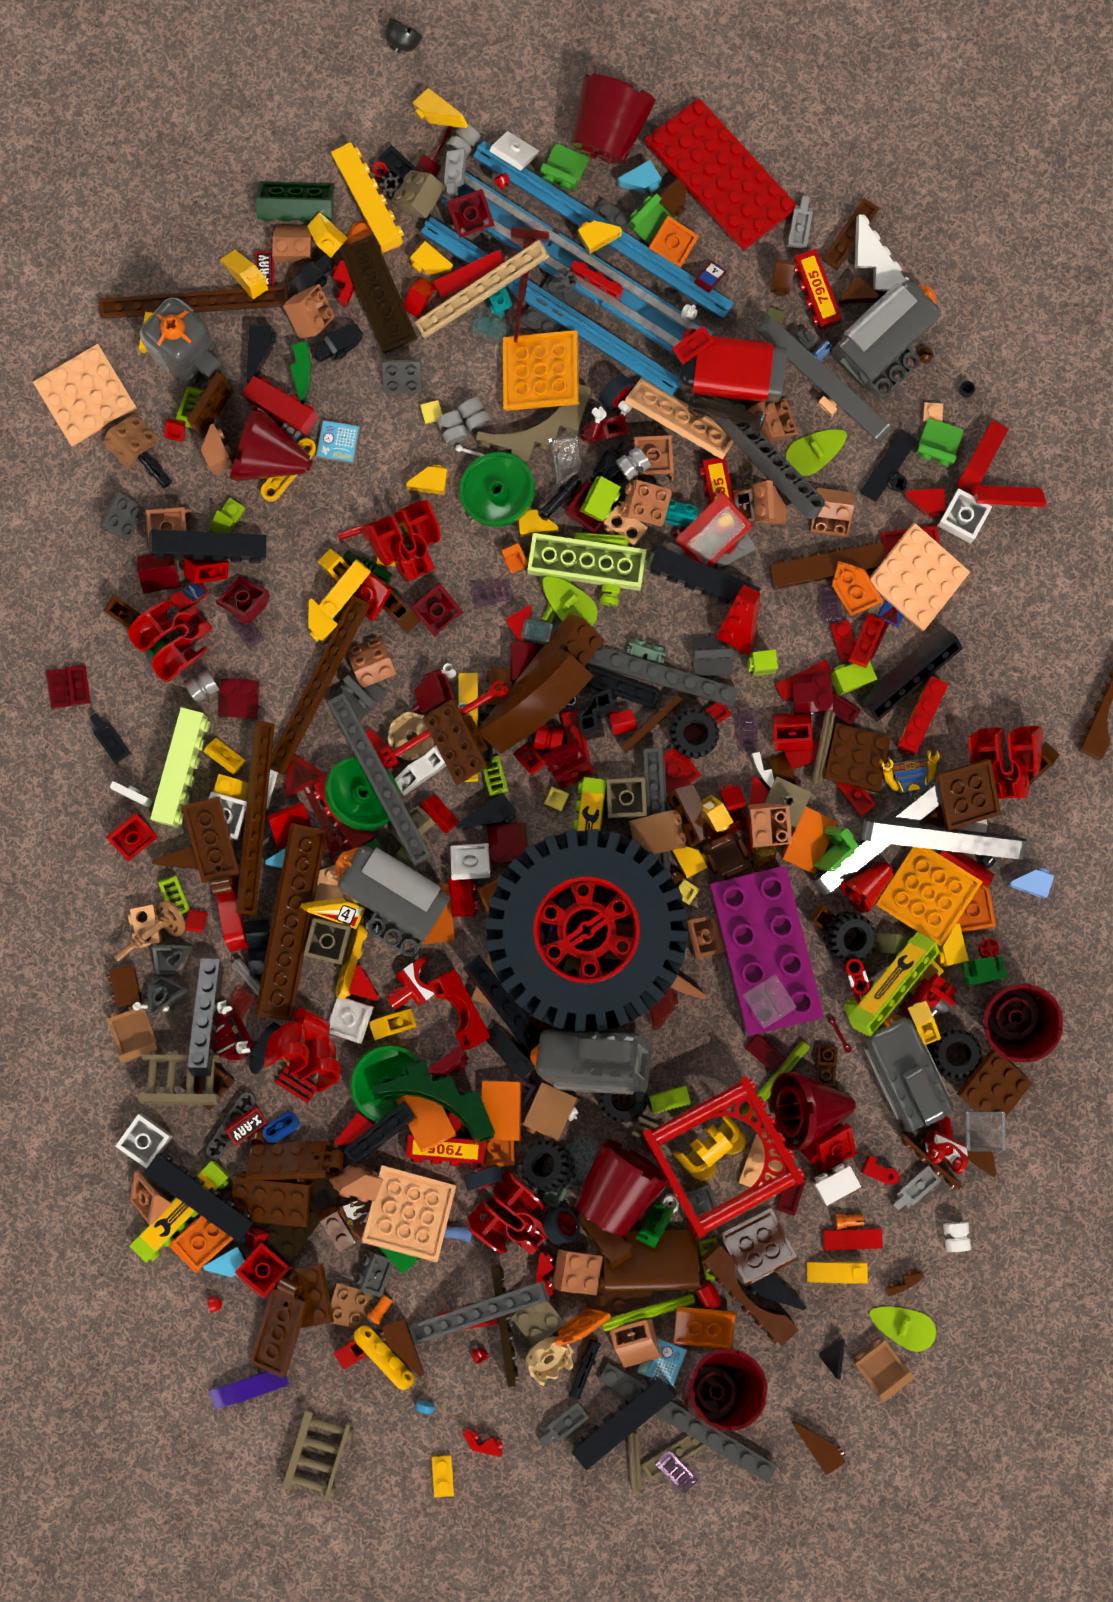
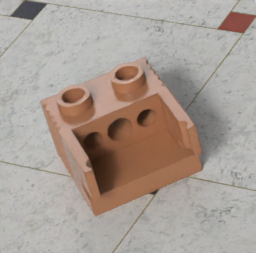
(659, 454)
(167, 519)

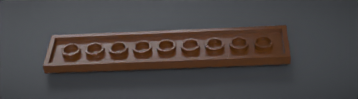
(290, 922)

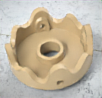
(398, 733)
(543, 1368)

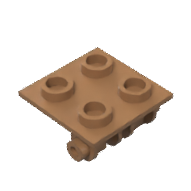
(349, 1305)

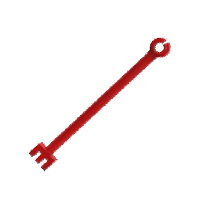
(393, 754)

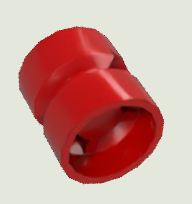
(548, 738)

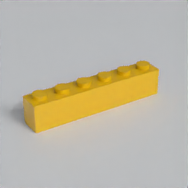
(367, 198)

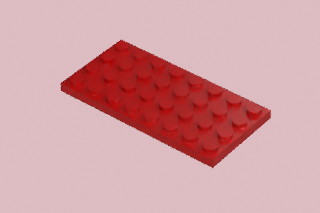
(721, 174)

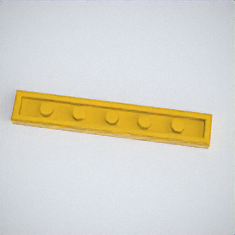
(467, 693)

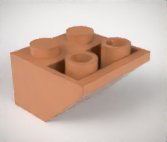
(309, 311)
(778, 420)
(216, 454)
(836, 513)
(769, 824)
(358, 1182)
(636, 1343)

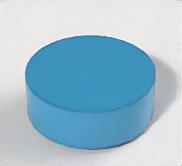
(424, 1407)

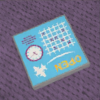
(338, 442)
(668, 1365)

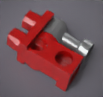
(930, 991)

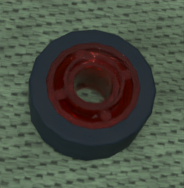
(561, 1226)

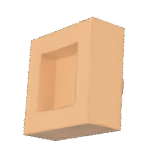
(828, 406)
(932, 411)

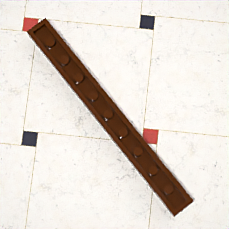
(199, 301)
(318, 684)
(255, 818)

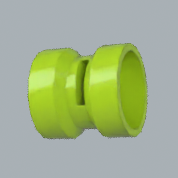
(610, 595)

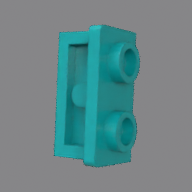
(500, 302)
(681, 514)

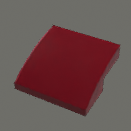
(520, 657)
(68, 687)
(569, 763)

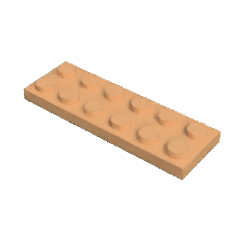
(675, 416)

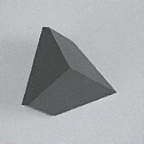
(169, 958)
(162, 994)

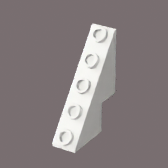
(871, 254)
(420, 771)

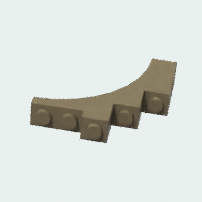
(522, 443)

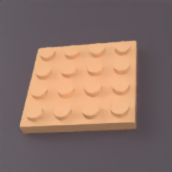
(84, 395)
(918, 577)
(409, 1214)

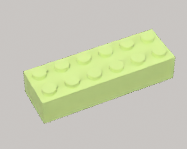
(586, 561)
(179, 767)

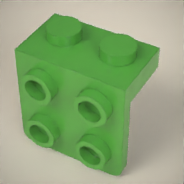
(564, 167)
(649, 218)
(939, 442)
(843, 848)

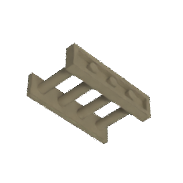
(170, 1097)
(299, 1459)

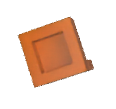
(514, 558)

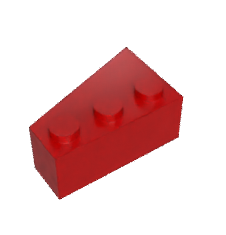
(741, 621)

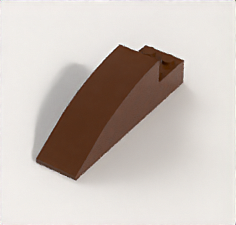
(544, 685)

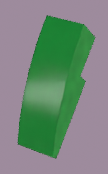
(302, 370)

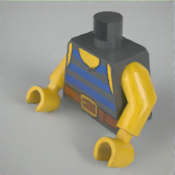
(910, 775)

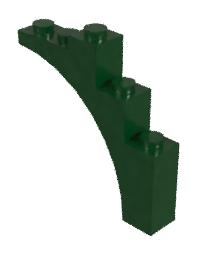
(418, 1083)

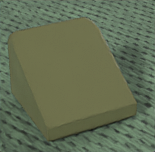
(777, 315)

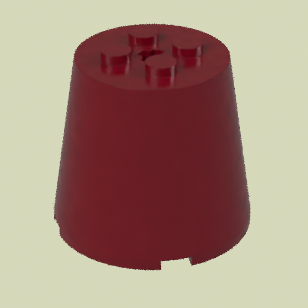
(609, 118)
(1035, 1029)
(619, 1188)
(738, 1387)

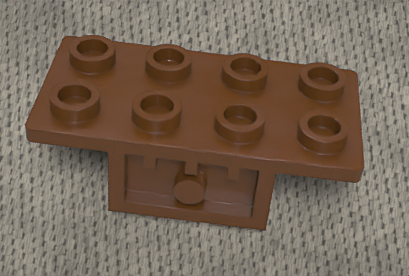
(457, 741)
(940, 1168)

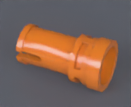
(844, 1221)
(377, 1313)

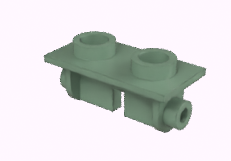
(640, 647)

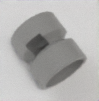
(464, 139)
(473, 413)
(452, 427)
(633, 463)
(201, 686)

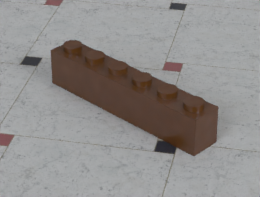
(824, 566)

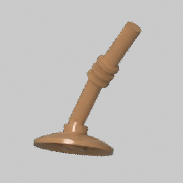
(164, 922)

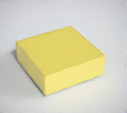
(431, 411)
(556, 799)
(688, 891)

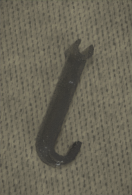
(701, 404)

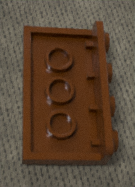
(273, 1200)

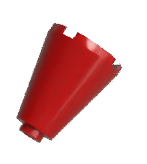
(867, 886)

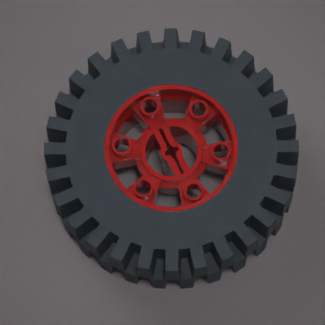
(598, 999)

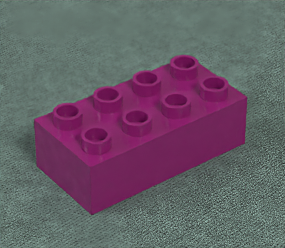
(764, 939)

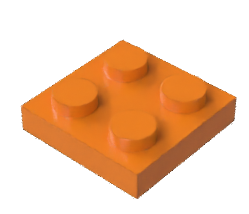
(673, 241)

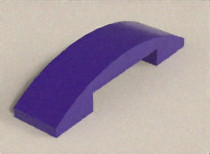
(246, 1389)

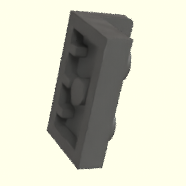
(373, 1273)

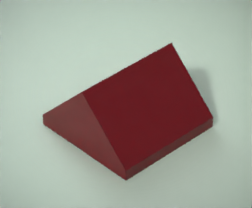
(157, 573)

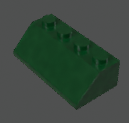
(294, 200)

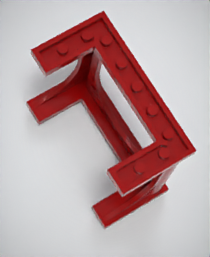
(741, 1092)

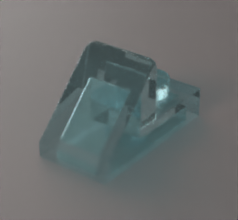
(491, 329)
(537, 631)

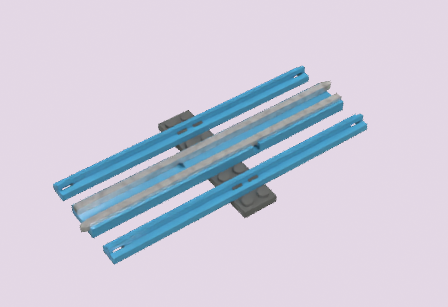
(554, 308)

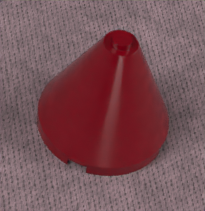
(267, 451)
(806, 1109)

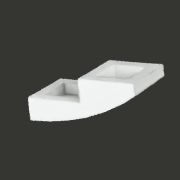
(765, 775)

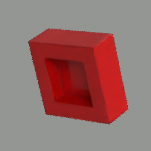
(175, 430)

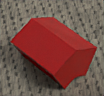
(622, 722)

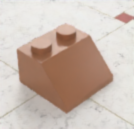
(292, 244)

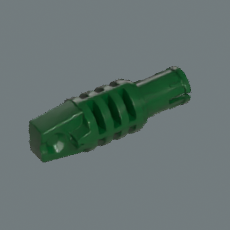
(377, 570)

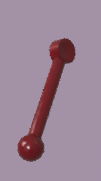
(847, 1048)

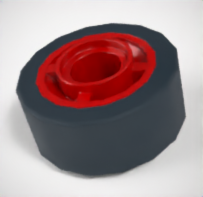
(616, 391)
(482, 1177)

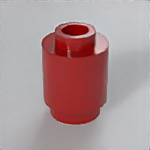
(708, 1295)

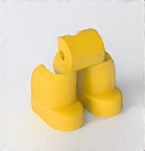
(723, 1140)

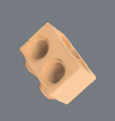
(627, 524)
(139, 927)

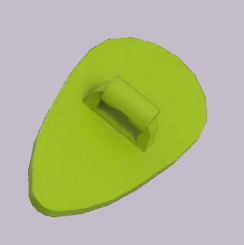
(815, 450)
(567, 598)
(905, 1327)

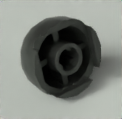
(401, 36)

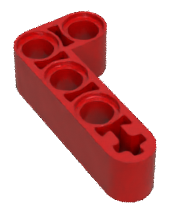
(982, 456)
(231, 921)

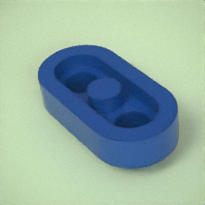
(280, 1127)

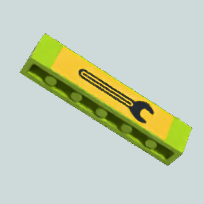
(590, 810)
(893, 984)
(175, 1217)

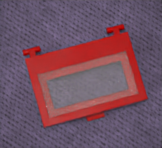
(714, 531)

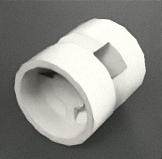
(957, 1236)

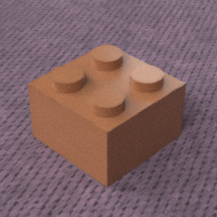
(577, 1272)

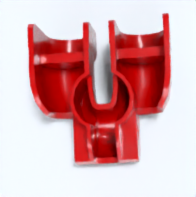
(421, 531)
(178, 654)
(1024, 753)
(315, 1056)
(496, 1230)

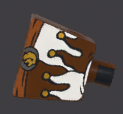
(355, 1216)

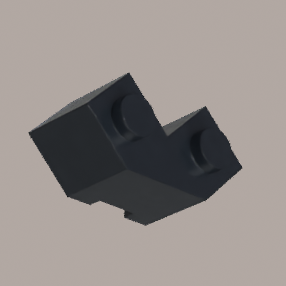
(598, 707)
(257, 939)

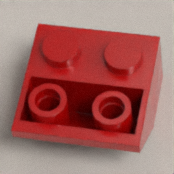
(792, 732)

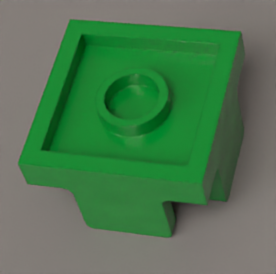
(983, 970)

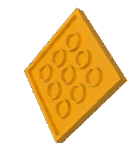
(540, 370)
(929, 893)

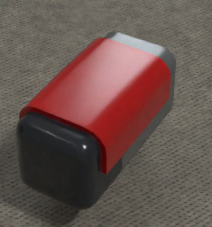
(736, 370)

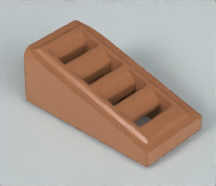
(685, 987)

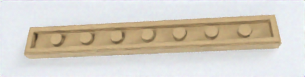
(482, 288)

